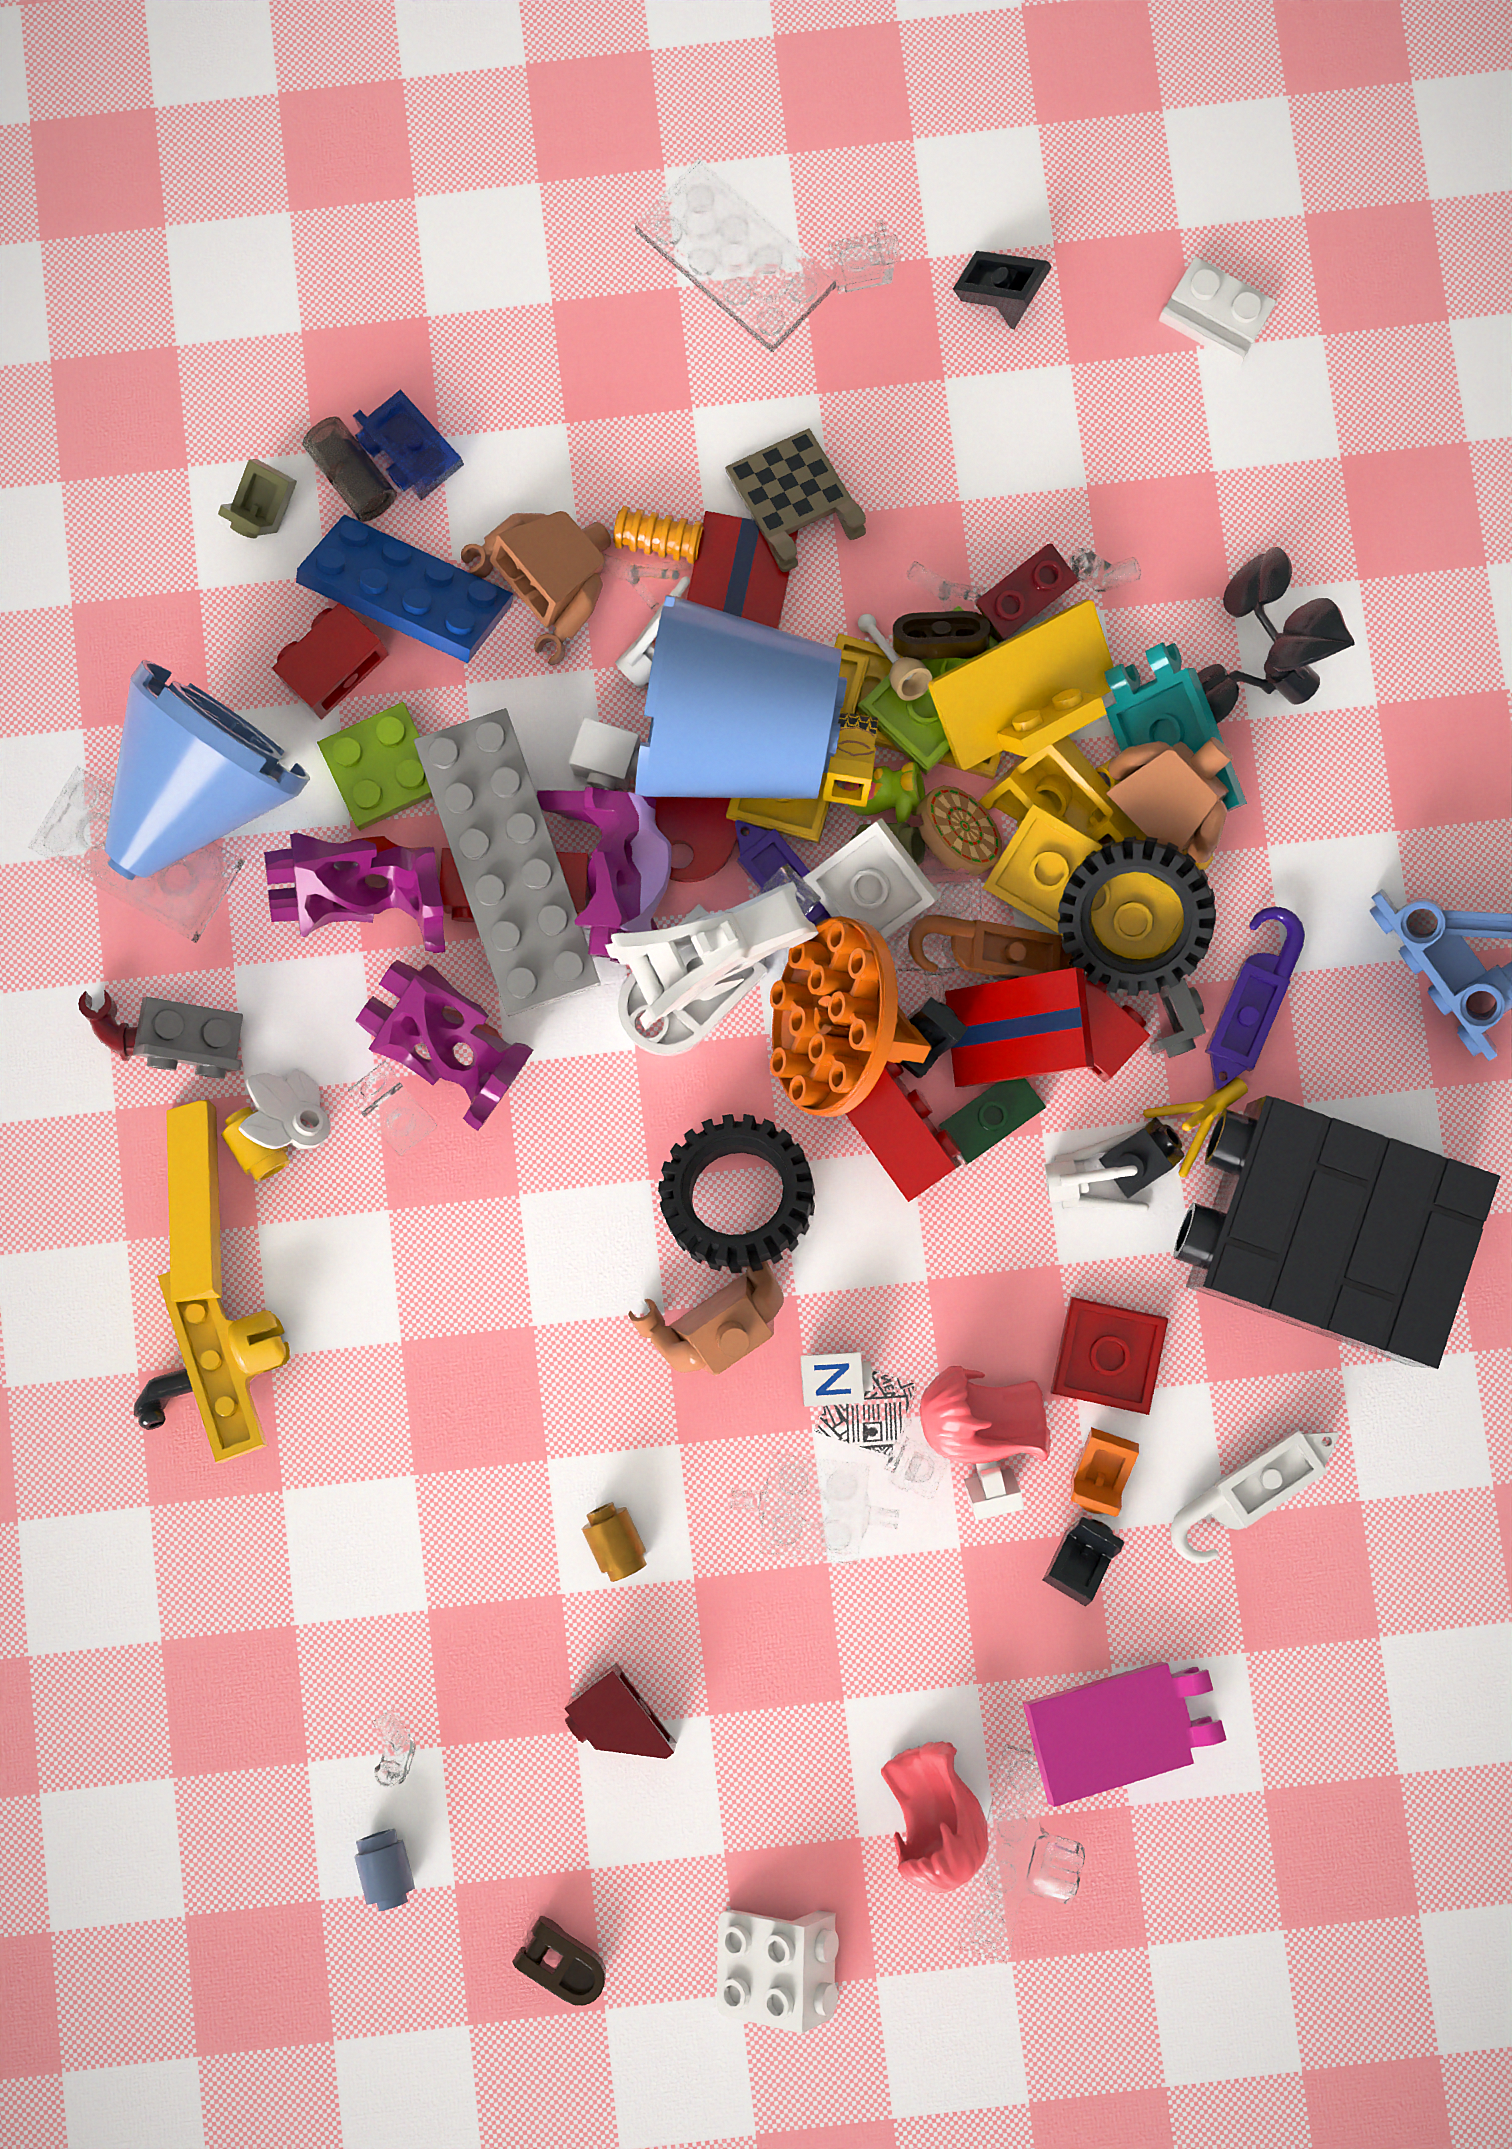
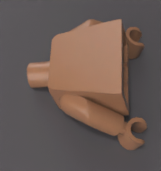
(549, 567)
(718, 1328)

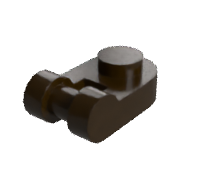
(578, 1974)

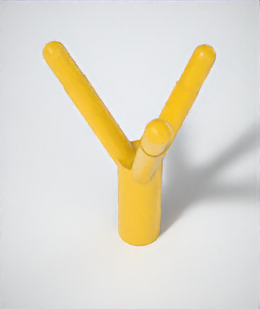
(1205, 1113)

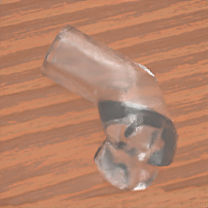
(1100, 574)

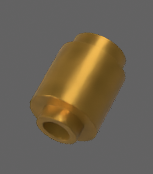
(614, 1541)

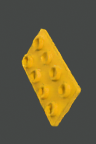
(1026, 688)

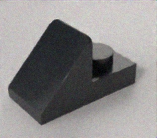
(1002, 282)

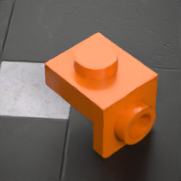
(1103, 1472)

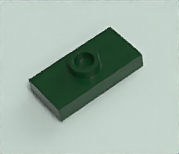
(992, 1117)

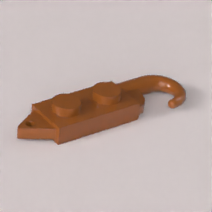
(991, 947)

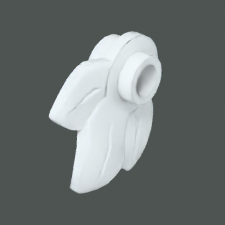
(280, 1109)

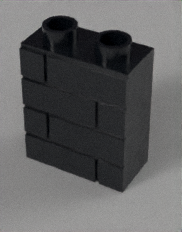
(1337, 1230)

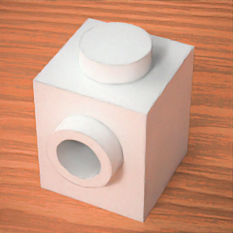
(605, 755)

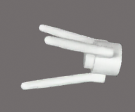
(637, 659)
(1068, 1180)

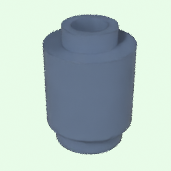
(384, 1870)

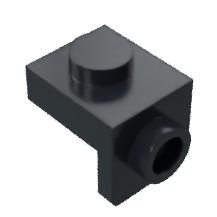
(940, 1029)
(1151, 1149)
(1083, 1559)

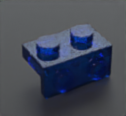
(409, 444)

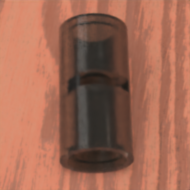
(349, 469)

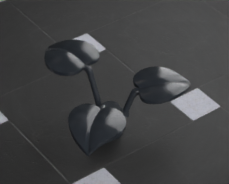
(1307, 636)

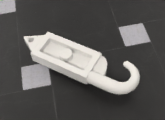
(1255, 1488)

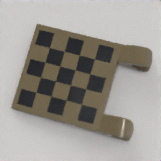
(790, 489)

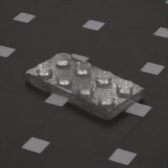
(735, 255)
(176, 896)

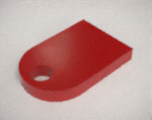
(703, 828)

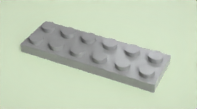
(507, 862)

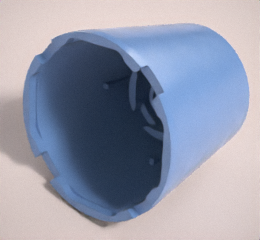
(737, 708)

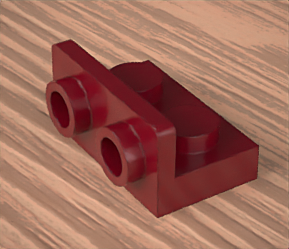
(1026, 592)

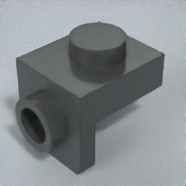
(1184, 1011)

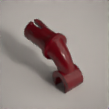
(114, 1036)

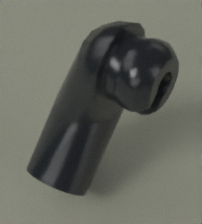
(156, 1396)

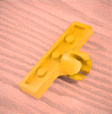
(221, 1363)

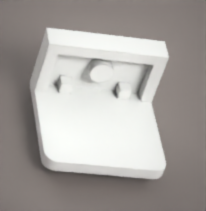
(777, 1969)

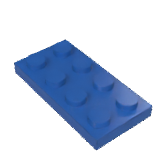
(404, 588)

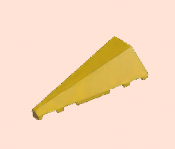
(1065, 786)

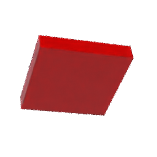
(1109, 1355)

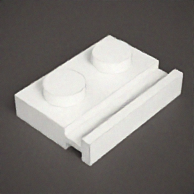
(1217, 310)

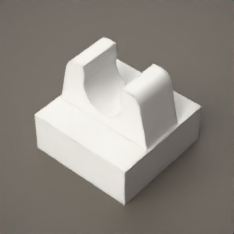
(993, 1491)

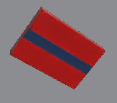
(738, 570)
(1021, 1028)

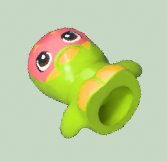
(892, 789)

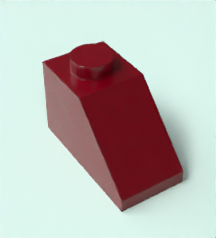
(617, 1718)

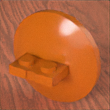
(839, 1018)

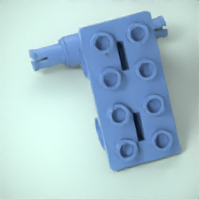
(1452, 963)

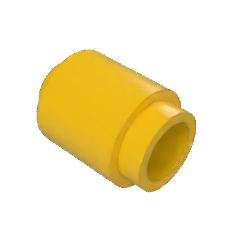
(252, 1157)

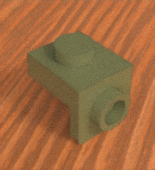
(259, 500)

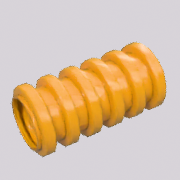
(657, 534)

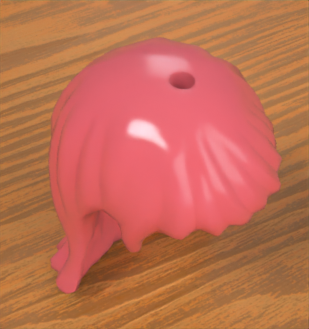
(981, 1421)
(941, 1818)

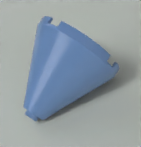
(187, 774)

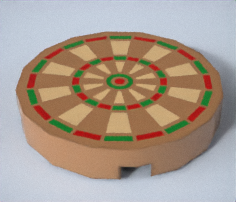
(959, 830)

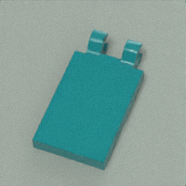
(1166, 710)

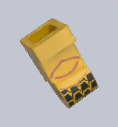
(852, 759)

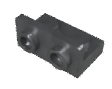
(188, 1035)

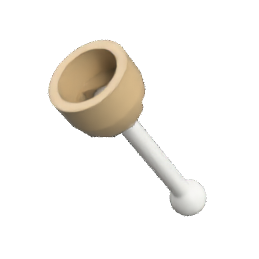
(907, 675)

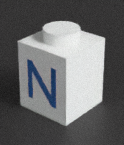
(835, 1378)

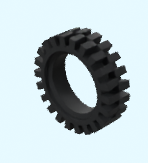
(1128, 973)
(733, 1138)

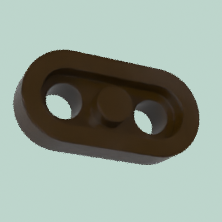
(941, 635)

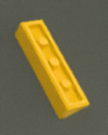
(193, 1202)

